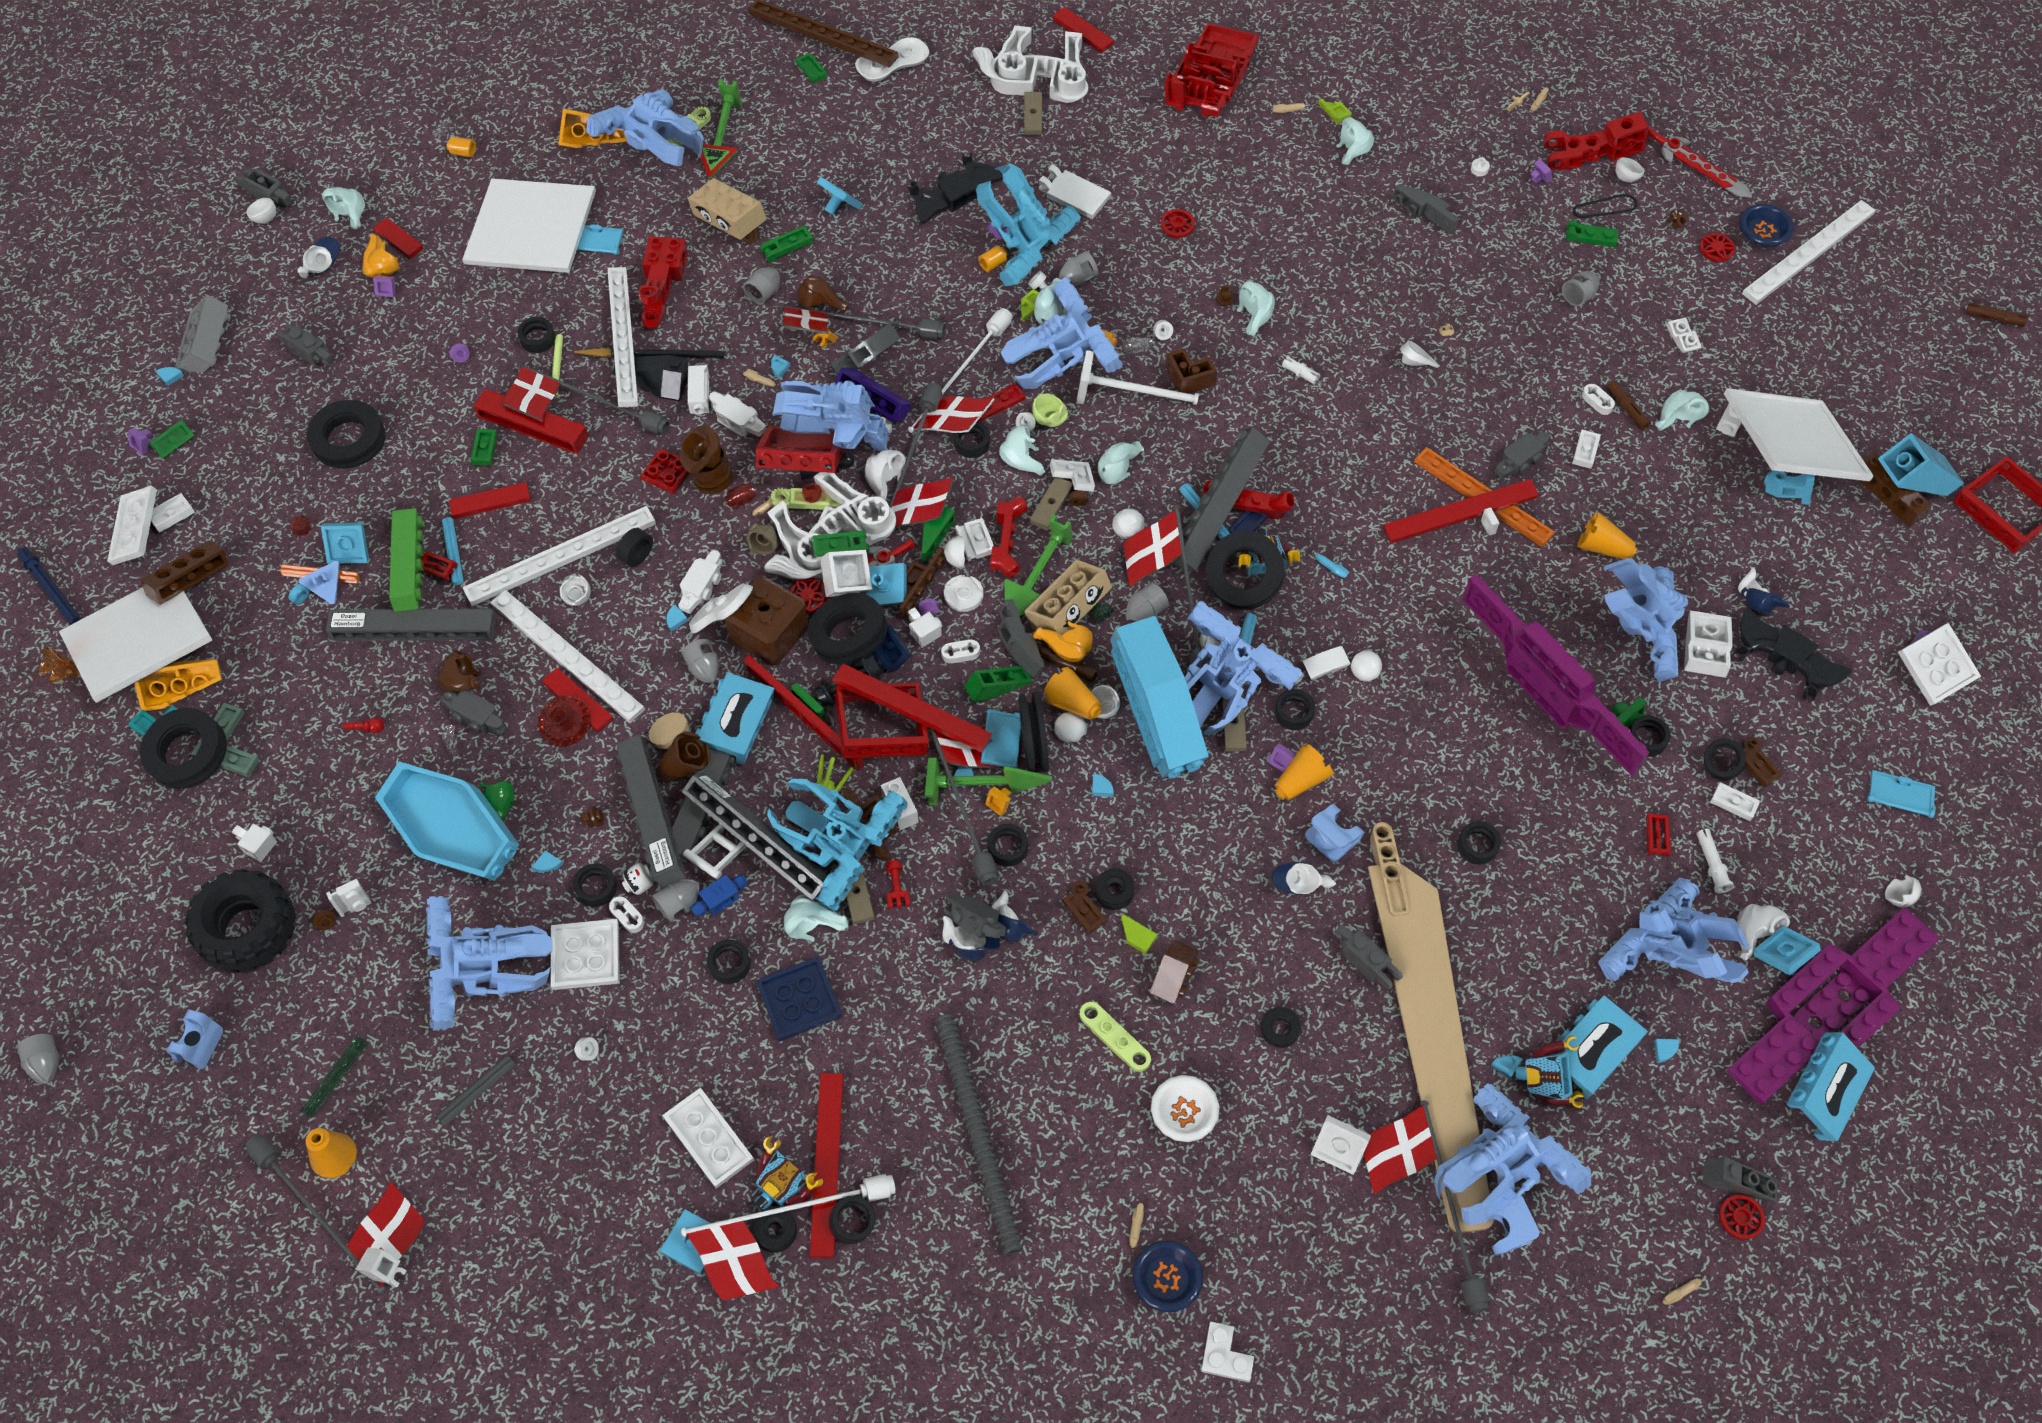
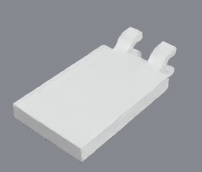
(1074, 191)

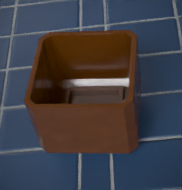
(772, 632)

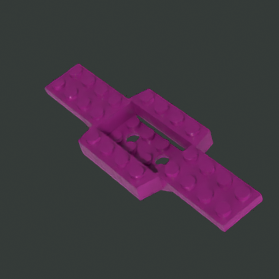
(1566, 707)
(1862, 975)

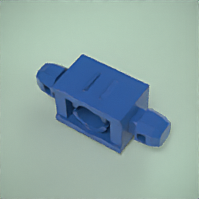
(719, 895)

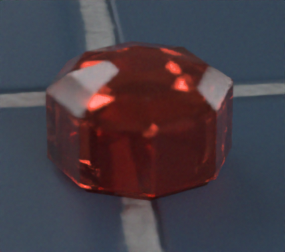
(811, 492)
(300, 525)

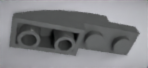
(1424, 203)
(867, 349)
(1019, 644)

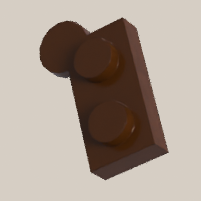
(1759, 764)
(1083, 908)

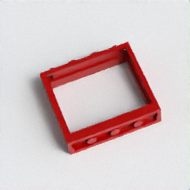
(797, 459)
(1988, 517)
(883, 746)

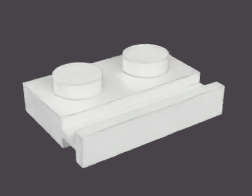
(171, 512)
(977, 539)
(349, 898)

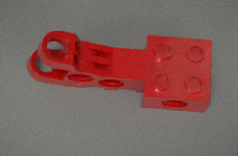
(1618, 140)
(662, 264)

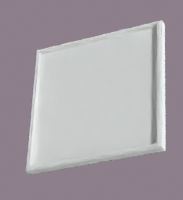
(529, 225)
(1797, 435)
(132, 640)

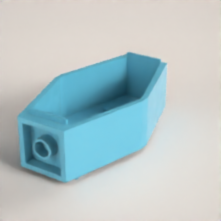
(1158, 697)

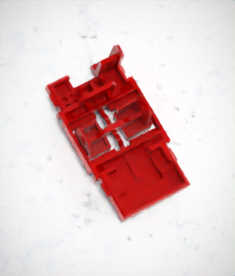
(1213, 50)

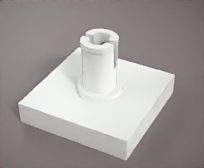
(1340, 1144)

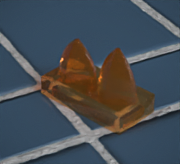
(59, 664)

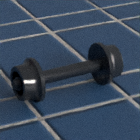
(871, 666)

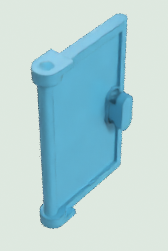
(604, 241)
(1005, 739)
(1915, 798)

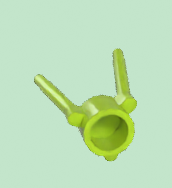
(826, 782)

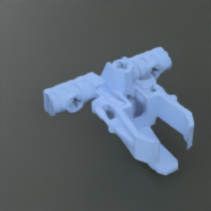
(649, 125)
(1066, 338)
(828, 409)
(1649, 610)
(1230, 667)
(1677, 936)
(475, 959)
(1512, 1154)

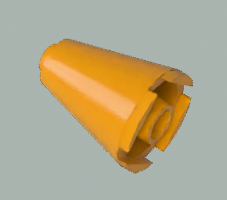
(1606, 539)
(1072, 695)
(1302, 773)
(330, 1152)

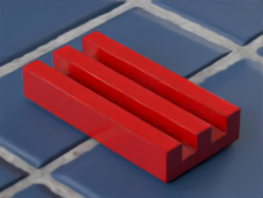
(446, 570)
(1649, 832)

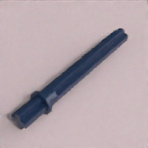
(32, 564)

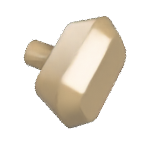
(1446, 330)

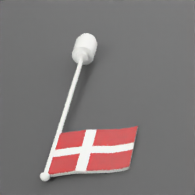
(959, 413)
(733, 1254)

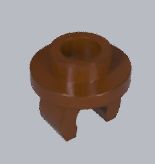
(1677, 217)
(752, 236)
(1225, 296)
(593, 817)
(324, 919)

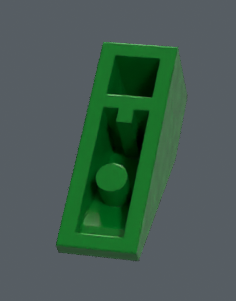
(935, 532)
(995, 682)

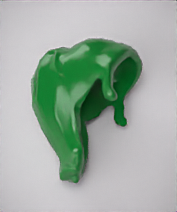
(499, 796)

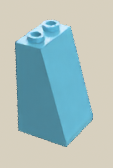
(1920, 467)

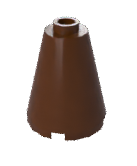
(683, 757)

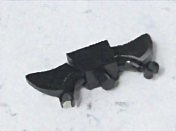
(953, 189)
(1790, 653)

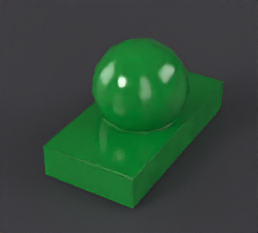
(1628, 714)

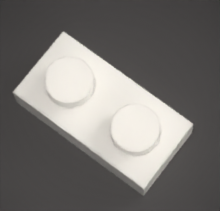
(1586, 449)
(1735, 801)

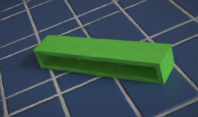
(405, 560)

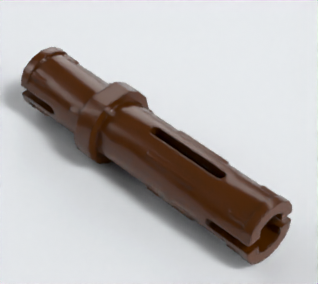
(1996, 314)
(1623, 399)
(1078, 667)

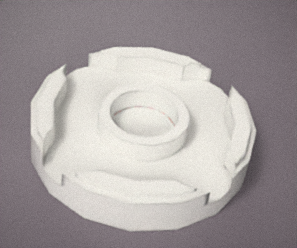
(960, 598)

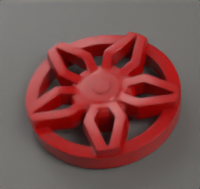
(1177, 223)
(1717, 247)
(810, 594)
(1741, 1217)

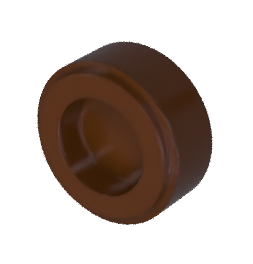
(1078, 498)

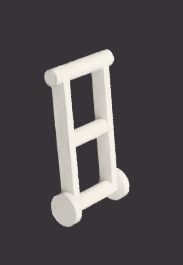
(692, 855)

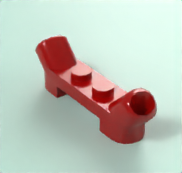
(1271, 504)
(1000, 557)

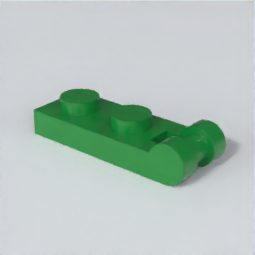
(1591, 234)
(786, 243)
(839, 542)

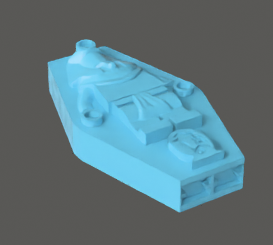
(447, 821)

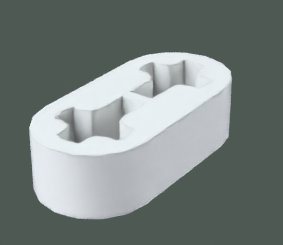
(1597, 399)
(960, 651)
(623, 917)

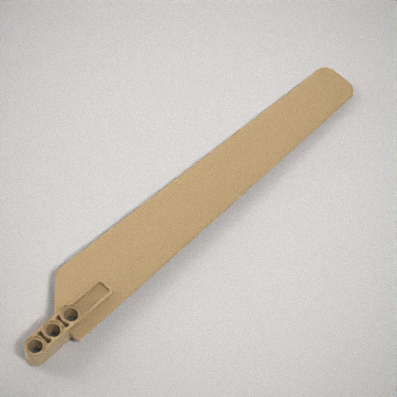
(1429, 1008)

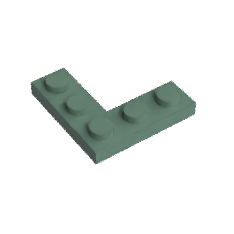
(234, 760)

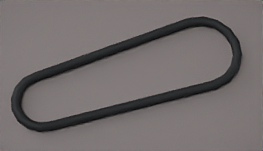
(1606, 213)

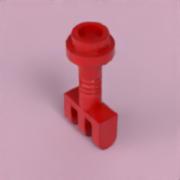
(894, 868)

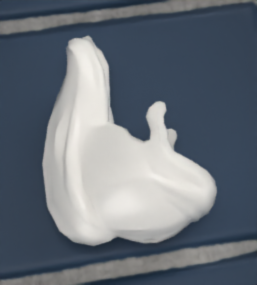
(883, 468)
(1759, 922)

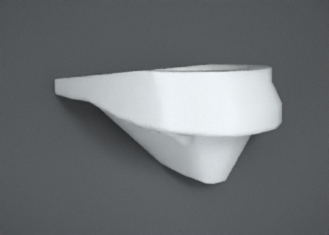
(1415, 355)

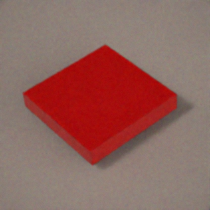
(665, 471)

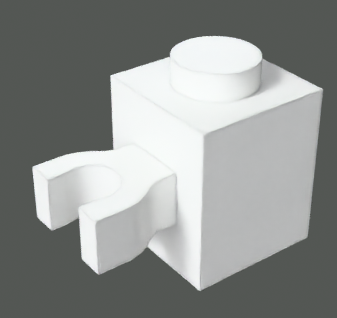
(1729, 422)
(924, 628)
(255, 841)
(380, 1266)

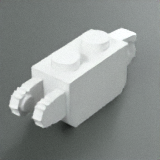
(736, 415)
(699, 581)

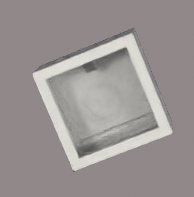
(845, 572)

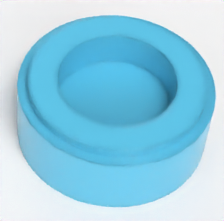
(298, 594)

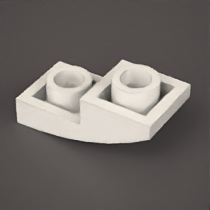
(1683, 336)
(1326, 662)

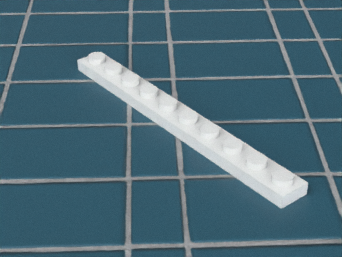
(1808, 252)
(622, 337)
(557, 556)
(567, 656)

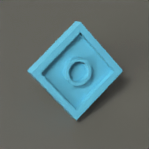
(837, 196)
(345, 542)
(888, 584)
(1786, 950)
(680, 1247)

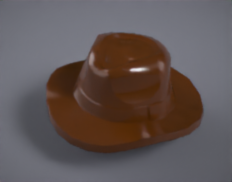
(700, 449)

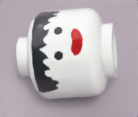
(637, 879)

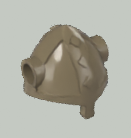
(762, 539)

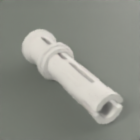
(1716, 869)

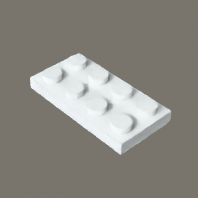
(132, 525)
(708, 1138)

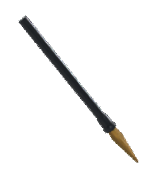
(603, 352)

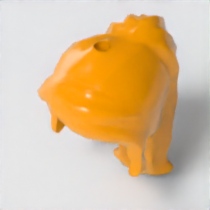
(377, 260)
(1070, 645)

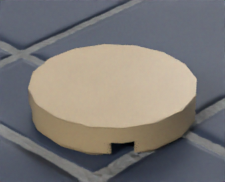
(667, 728)

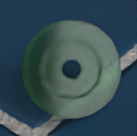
(1102, 612)

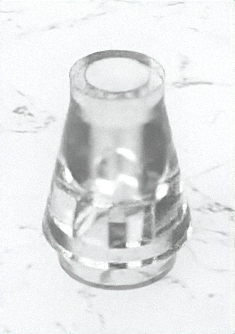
(1136, 344)

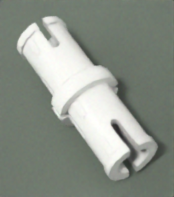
(1300, 370)

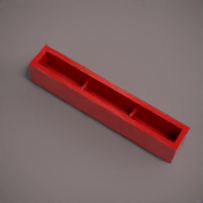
(553, 430)

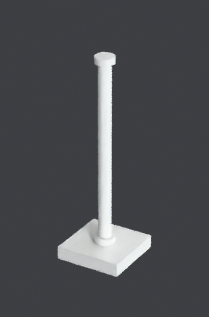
(1089, 378)

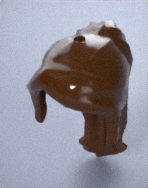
(816, 291)
(458, 673)

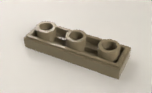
(1032, 113)
(1051, 502)
(1234, 733)
(860, 903)

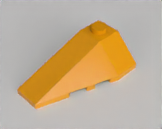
(574, 133)
(176, 682)

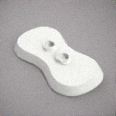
(910, 51)
(720, 607)

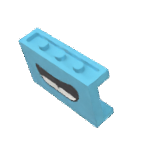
(735, 716)
(1604, 1042)
(1831, 1085)

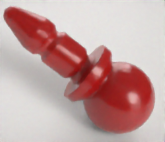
(374, 725)

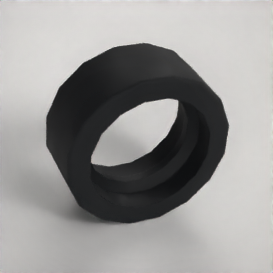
(538, 345)
(973, 451)
(634, 547)
(1294, 723)
(1656, 724)
(1724, 743)
(1481, 828)
(1008, 860)
(602, 898)
(732, 977)
(868, 1211)

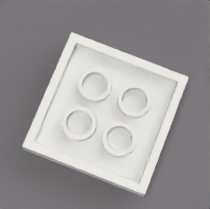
(1939, 664)
(585, 954)

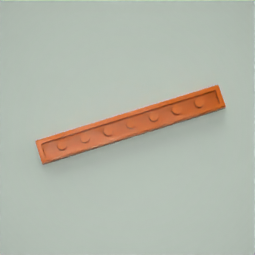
(1471, 487)

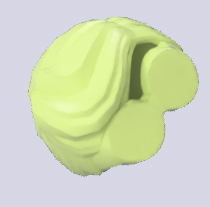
(1049, 410)

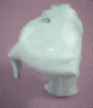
(1356, 139)
(346, 203)
(1258, 303)
(1048, 304)
(1682, 406)
(1015, 451)
(1115, 461)
(807, 914)

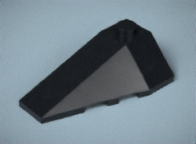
(661, 375)

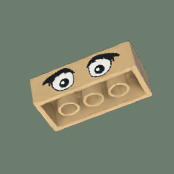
(727, 208)
(1068, 597)

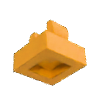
(825, 337)
(998, 800)

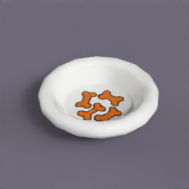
(1185, 1108)

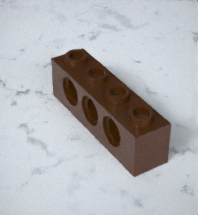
(1902, 502)
(184, 572)

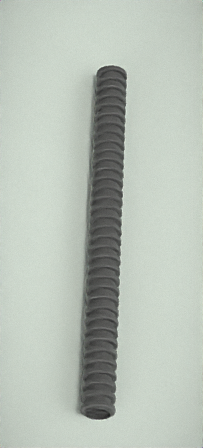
(979, 1137)

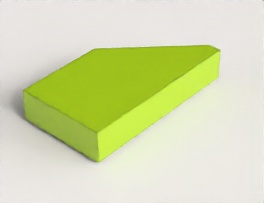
(1335, 110)
(1028, 304)
(1137, 934)

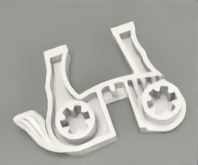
(1016, 74)
(856, 512)

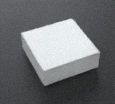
(1489, 521)

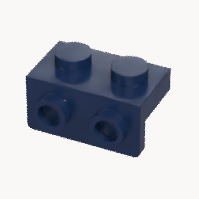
(892, 651)

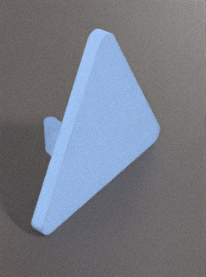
(323, 581)

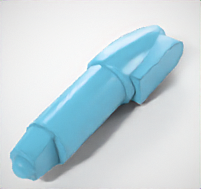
(1336, 569)

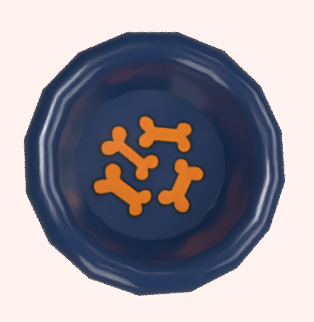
(1766, 225)
(1167, 1276)

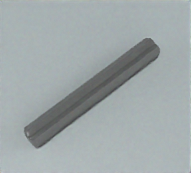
(475, 1090)

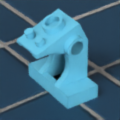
(1789, 486)

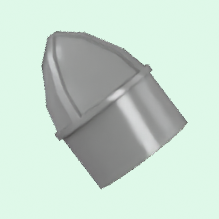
(1078, 269)
(766, 281)
(1580, 288)
(1147, 603)
(700, 662)
(676, 897)
(39, 1057)

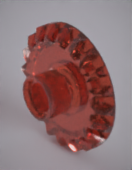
(569, 730)

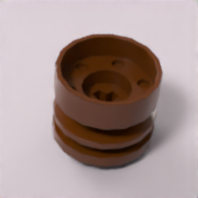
(714, 479)

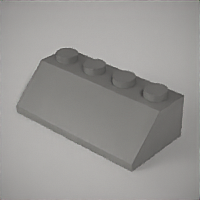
(202, 336)

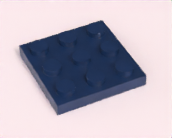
(799, 999)

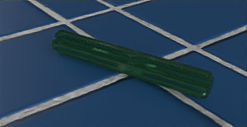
(334, 1076)

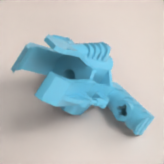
(1028, 227)
(837, 835)

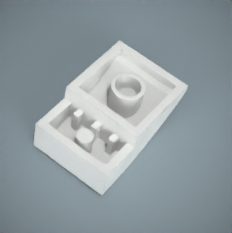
(1708, 644)

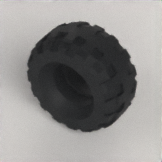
(223, 900)

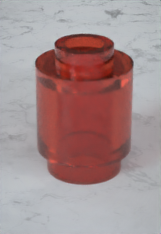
(740, 495)

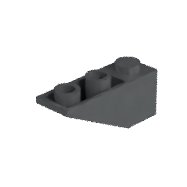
(1739, 1179)

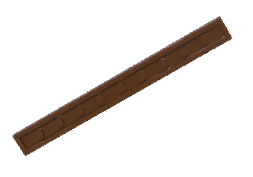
(823, 33)

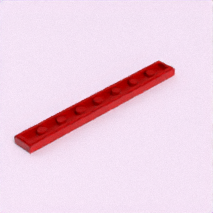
(1460, 511)
(912, 707)
(799, 709)
(826, 1163)

